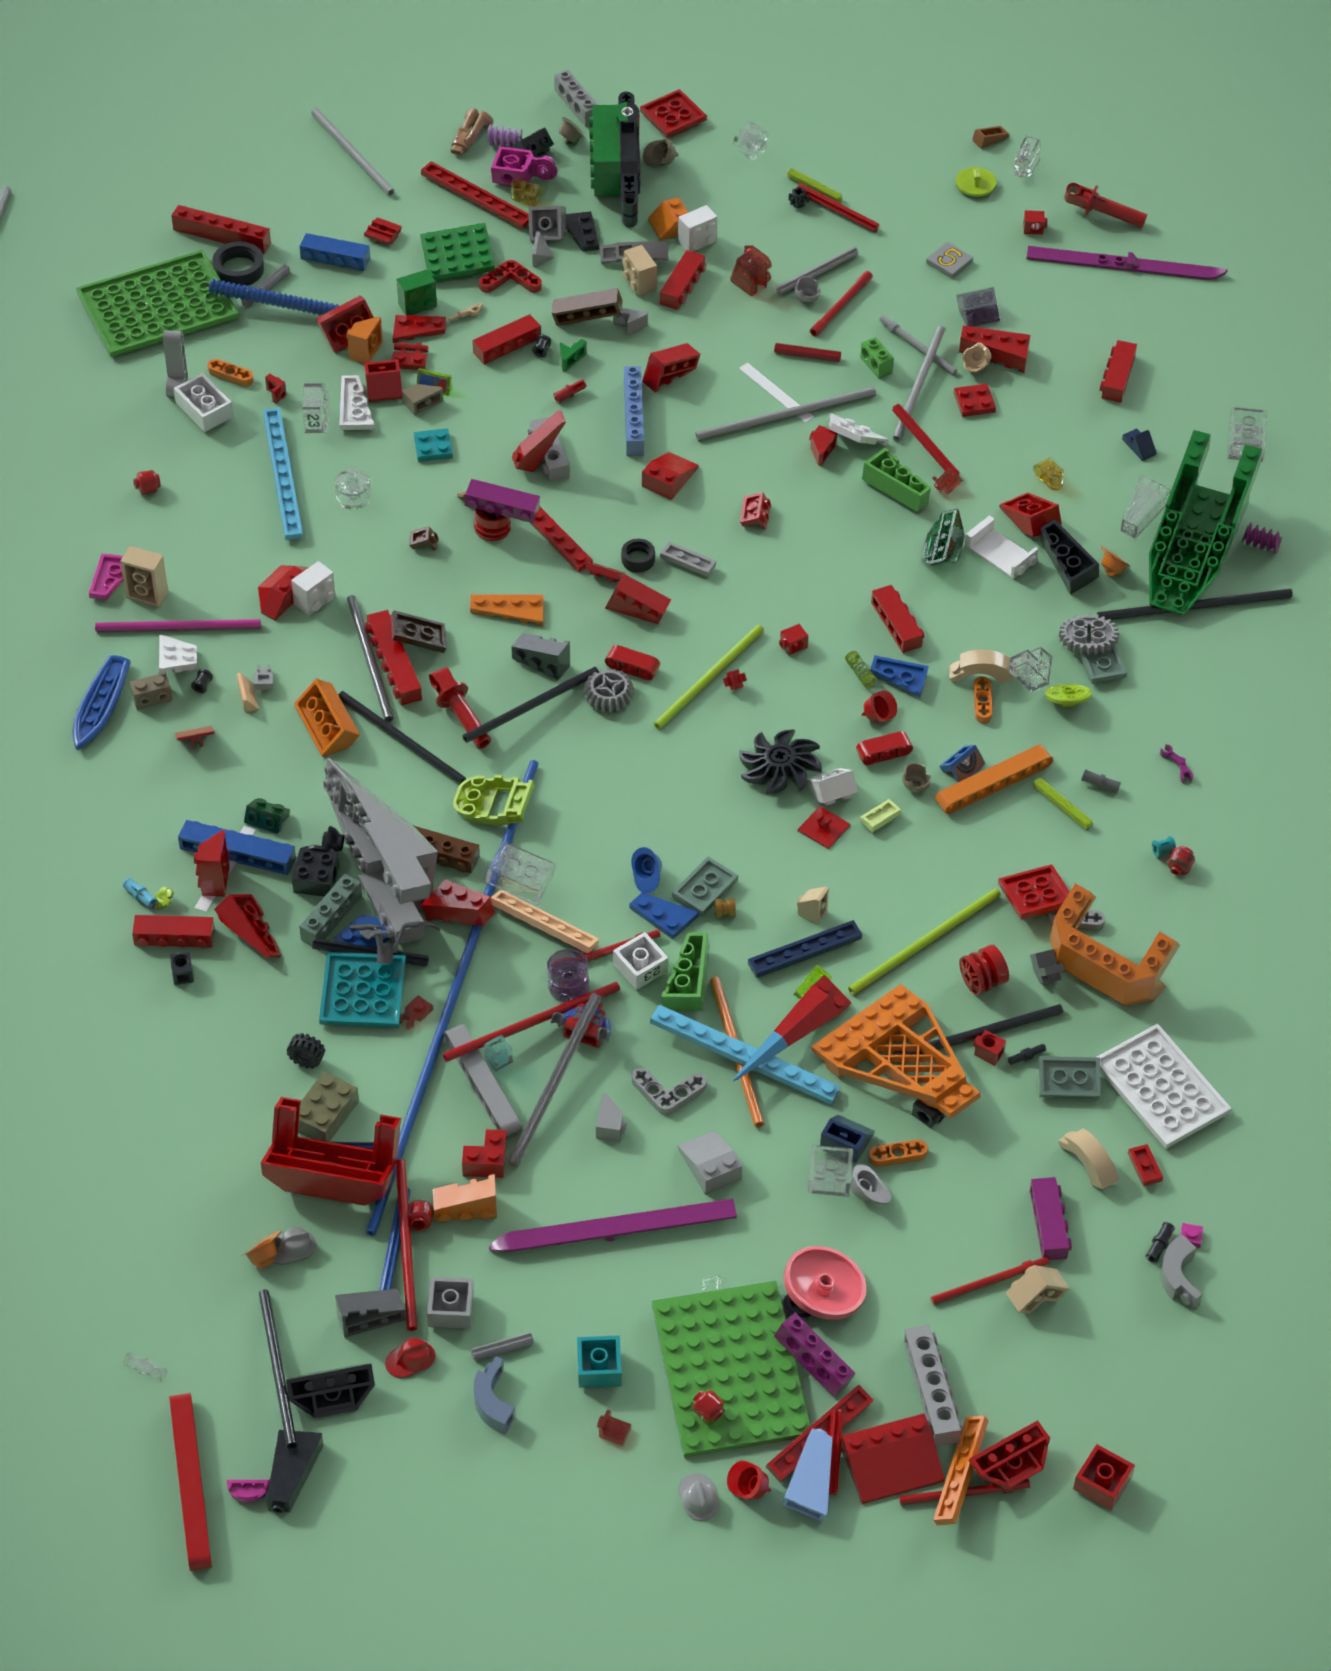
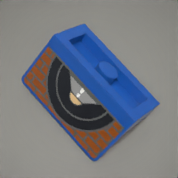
(963, 762)

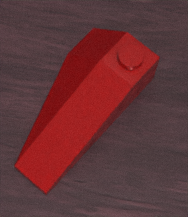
(244, 917)

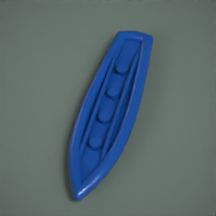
(100, 700)

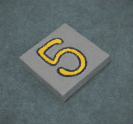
(949, 259)

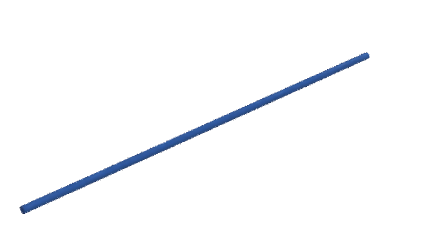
(439, 1033)

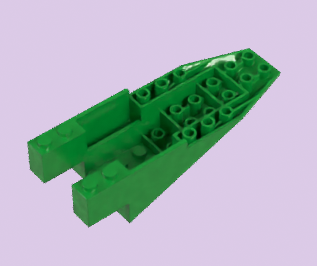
(1197, 528)

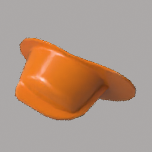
(1113, 563)
(264, 1252)

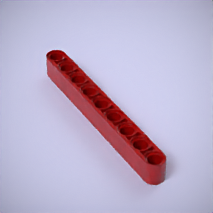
(190, 1482)

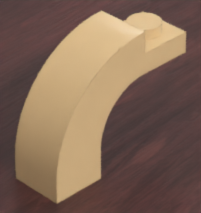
(981, 662)
(1093, 1156)

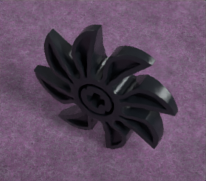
(780, 761)

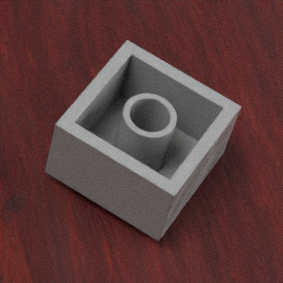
(450, 1302)

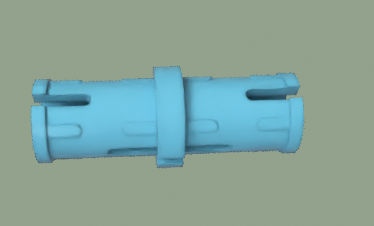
(147, 899)

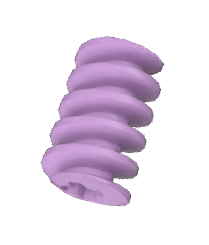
(504, 137)

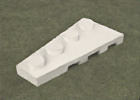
(353, 405)

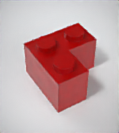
(486, 1159)

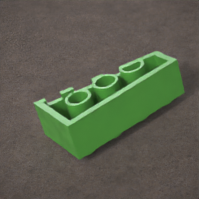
(896, 480)
(688, 980)

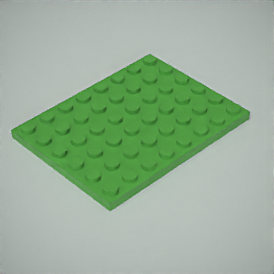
(142, 303)
(729, 1347)

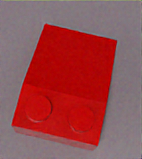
(667, 474)
(1031, 513)

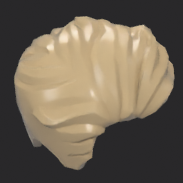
(976, 358)

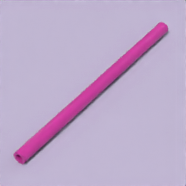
(177, 625)

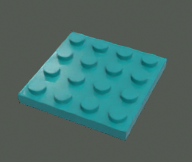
(361, 990)

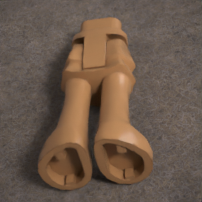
(465, 138)

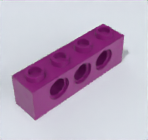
(814, 1354)

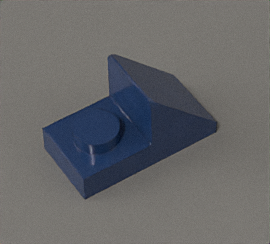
(1140, 443)

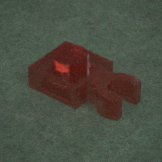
(416, 1010)

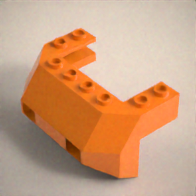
(1102, 966)

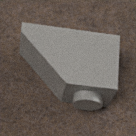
(609, 1120)

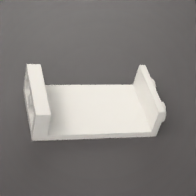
(998, 549)

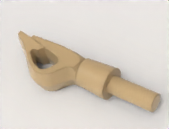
(471, 311)

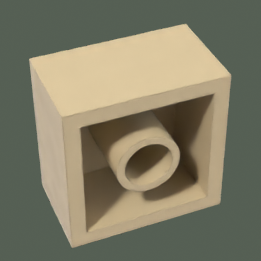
(640, 270)

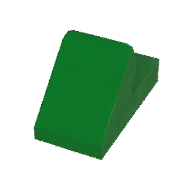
(572, 355)

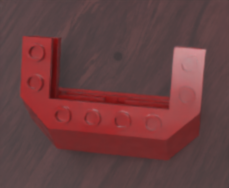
(329, 1168)

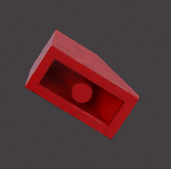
(822, 443)

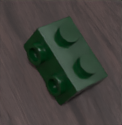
(265, 815)

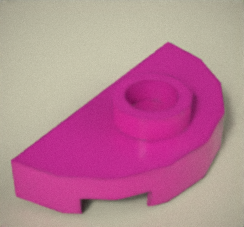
(248, 1490)

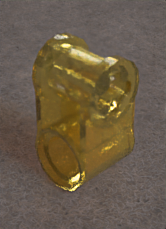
(524, 192)
(1049, 473)

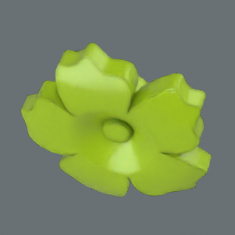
(163, 897)

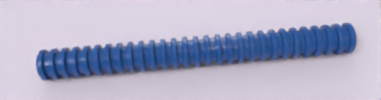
(270, 298)

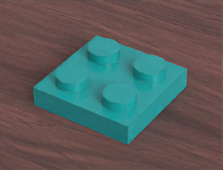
(433, 445)

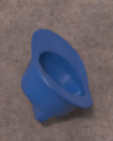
(646, 869)

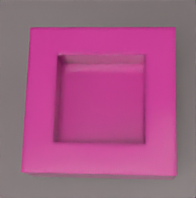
(1192, 1233)

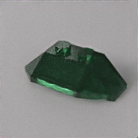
(944, 540)

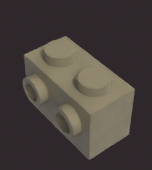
(151, 691)

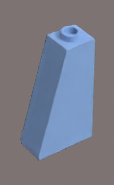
(810, 1481)

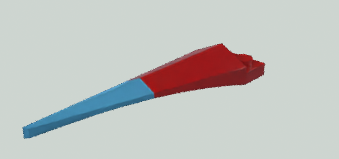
(815, 1008)

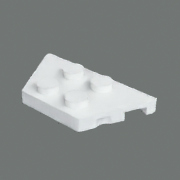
(855, 432)
(176, 655)

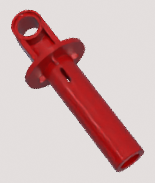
(1090, 199)
(452, 695)

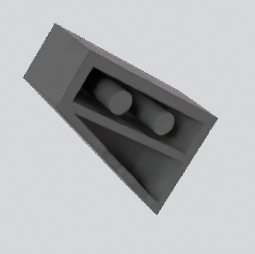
(369, 1310)

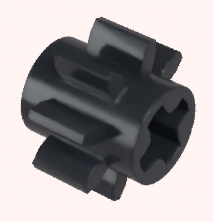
(798, 197)

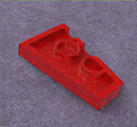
(412, 325)

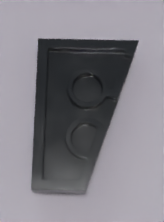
(583, 230)

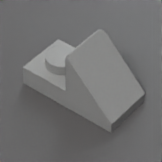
(633, 319)

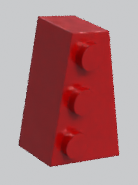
(638, 600)
(458, 903)

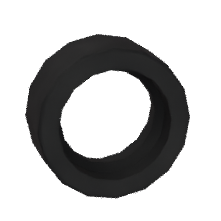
(638, 545)

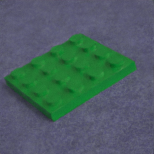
(457, 251)

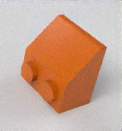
(665, 218)
(364, 339)

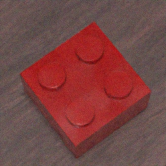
(1104, 1477)

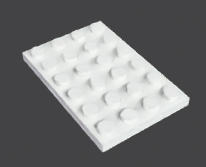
(1162, 1086)

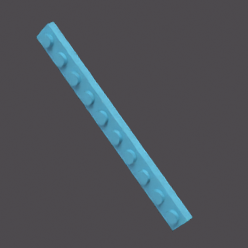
(282, 474)
(742, 1052)

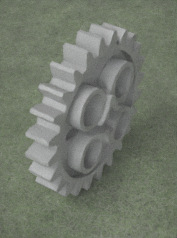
(1074, 634)

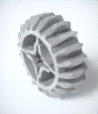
(608, 690)

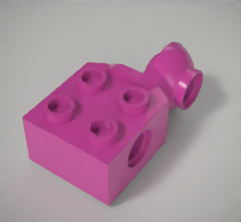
(521, 164)

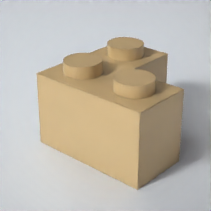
(1035, 1287)

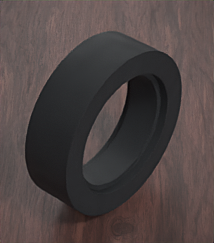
(235, 250)

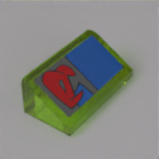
(433, 378)

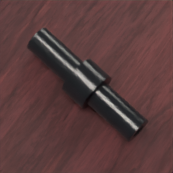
(1026, 1054)

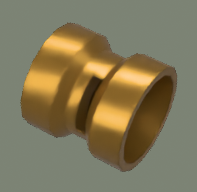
(723, 908)

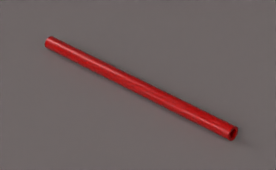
(406, 1246)

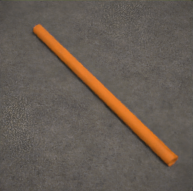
(730, 1031)

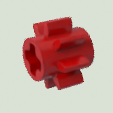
(734, 679)

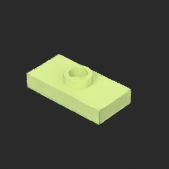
(880, 815)

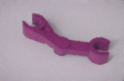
(1181, 762)

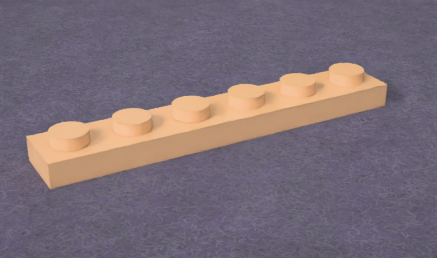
(544, 921)

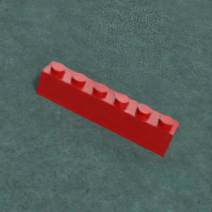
(219, 227)
(394, 659)

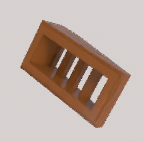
(989, 136)

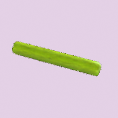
(814, 185)
(1063, 803)

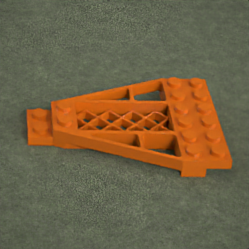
(887, 1022)

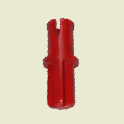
(569, 391)

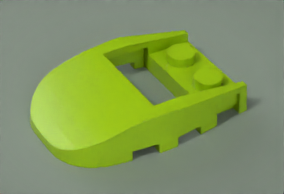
(477, 796)

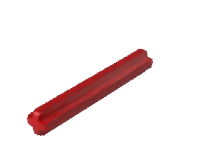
(807, 352)
(836, 1434)

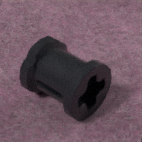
(542, 344)
(202, 680)

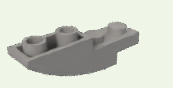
(615, 252)

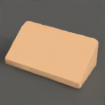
(247, 693)

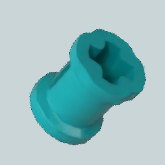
(1163, 846)

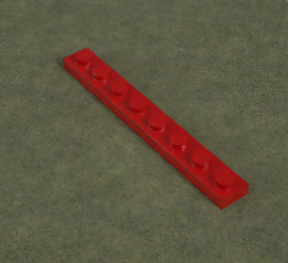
(476, 195)

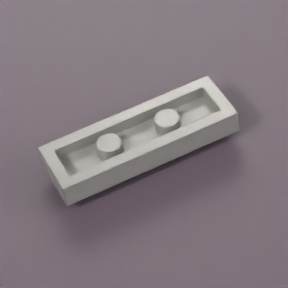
(688, 559)

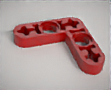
(510, 270)

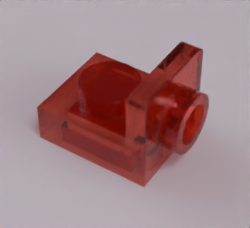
(947, 481)
(613, 1428)

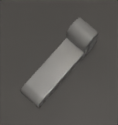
(175, 360)

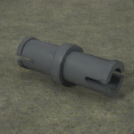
(1101, 781)

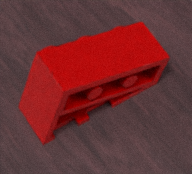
(668, 364)

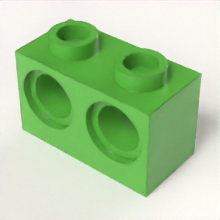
(877, 357)

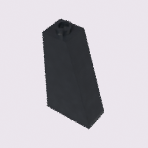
(291, 1469)

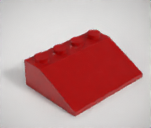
(892, 1458)

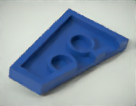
(900, 673)
(662, 914)

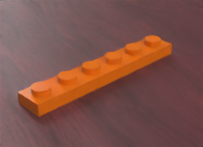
(960, 1471)

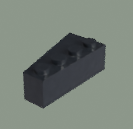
(1070, 559)

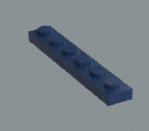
(804, 949)

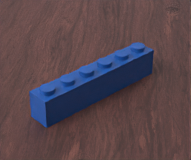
(241, 847)

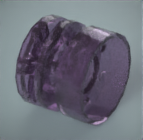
(568, 975)

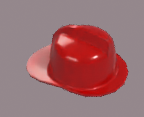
(880, 707)
(410, 1358)
(747, 1480)

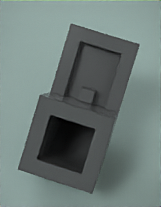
(1046, 966)

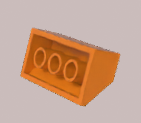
(326, 718)

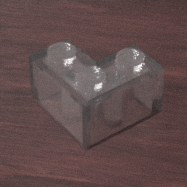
(1031, 668)

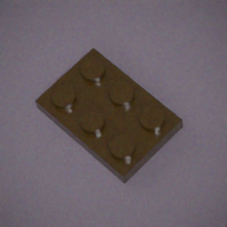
(418, 631)

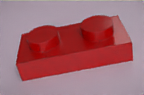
(597, 569)
(1145, 1165)

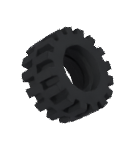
(305, 1050)

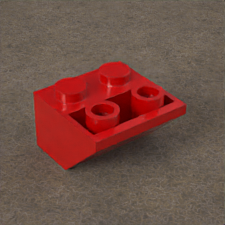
(383, 380)

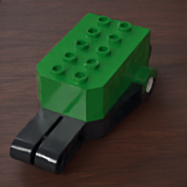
(617, 154)

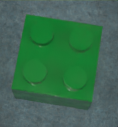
(416, 292)

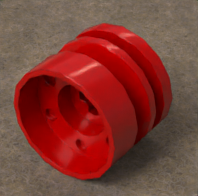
(491, 525)
(984, 969)

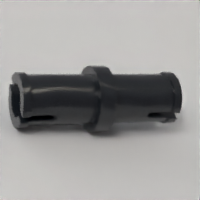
(1160, 1242)

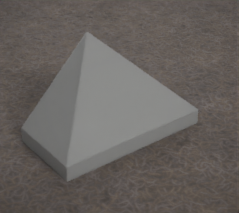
(541, 251)

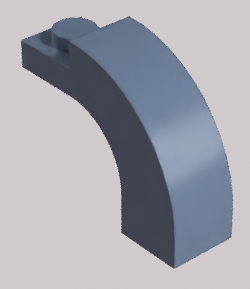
(490, 1409)

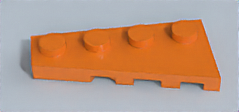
(516, 606)

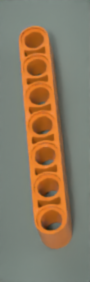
(994, 779)

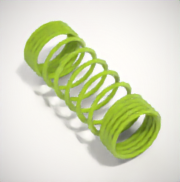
(856, 657)

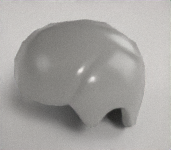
(807, 289)

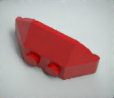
(277, 592)
(1014, 1457)

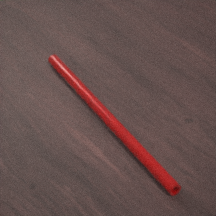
(528, 1022)

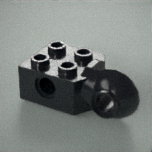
(318, 865)

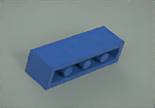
(334, 252)

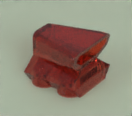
(751, 270)

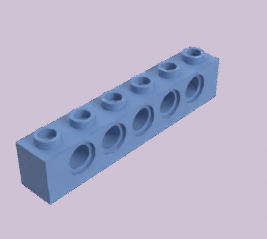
(633, 411)

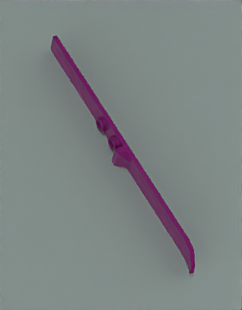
(1128, 263)
(615, 1226)

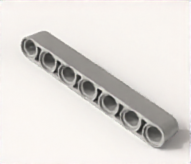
(484, 1083)

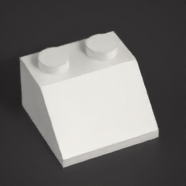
(833, 785)

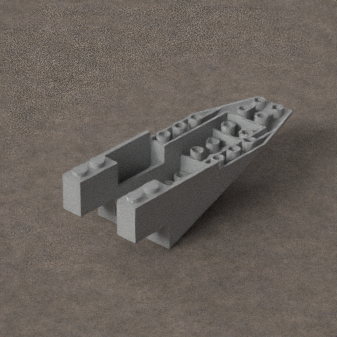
(387, 849)

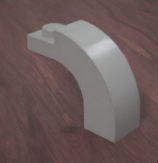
(1177, 1255)

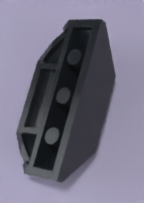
(331, 1390)

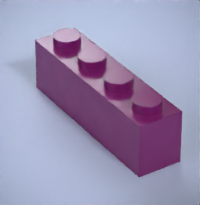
(502, 500)
(1049, 1218)

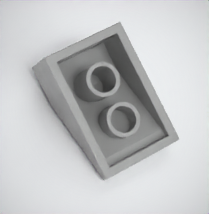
(711, 1161)

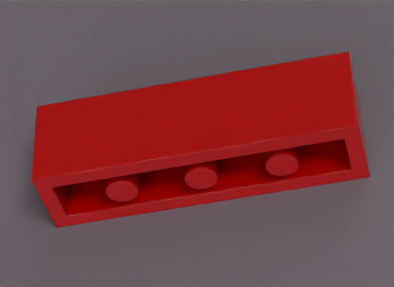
(682, 279)
(506, 339)
(1118, 371)
(897, 618)
(173, 931)

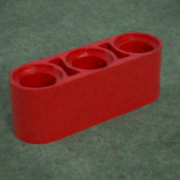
(632, 662)
(884, 748)

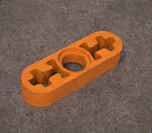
(220, 368)
(986, 693)
(903, 1146)

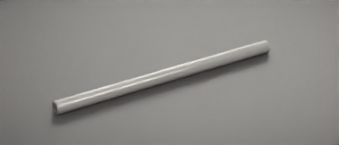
(353, 152)
(920, 380)

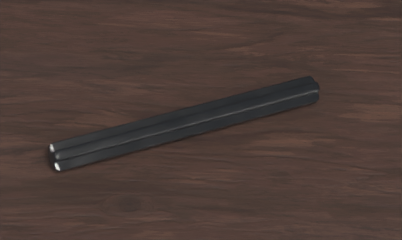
(334, 946)

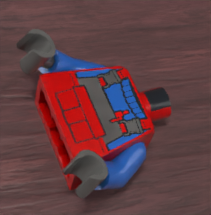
(597, 1030)

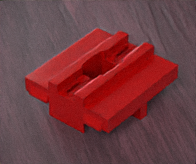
(383, 231)

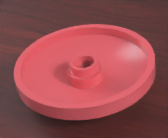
(824, 1282)

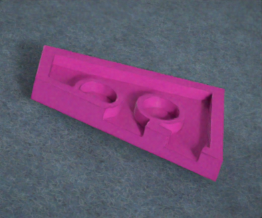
(107, 577)

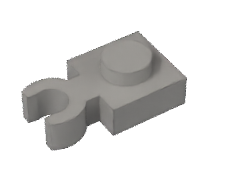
(263, 678)

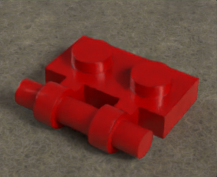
(410, 360)

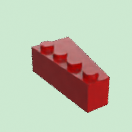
(1004, 346)

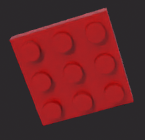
(673, 113)
(1034, 891)

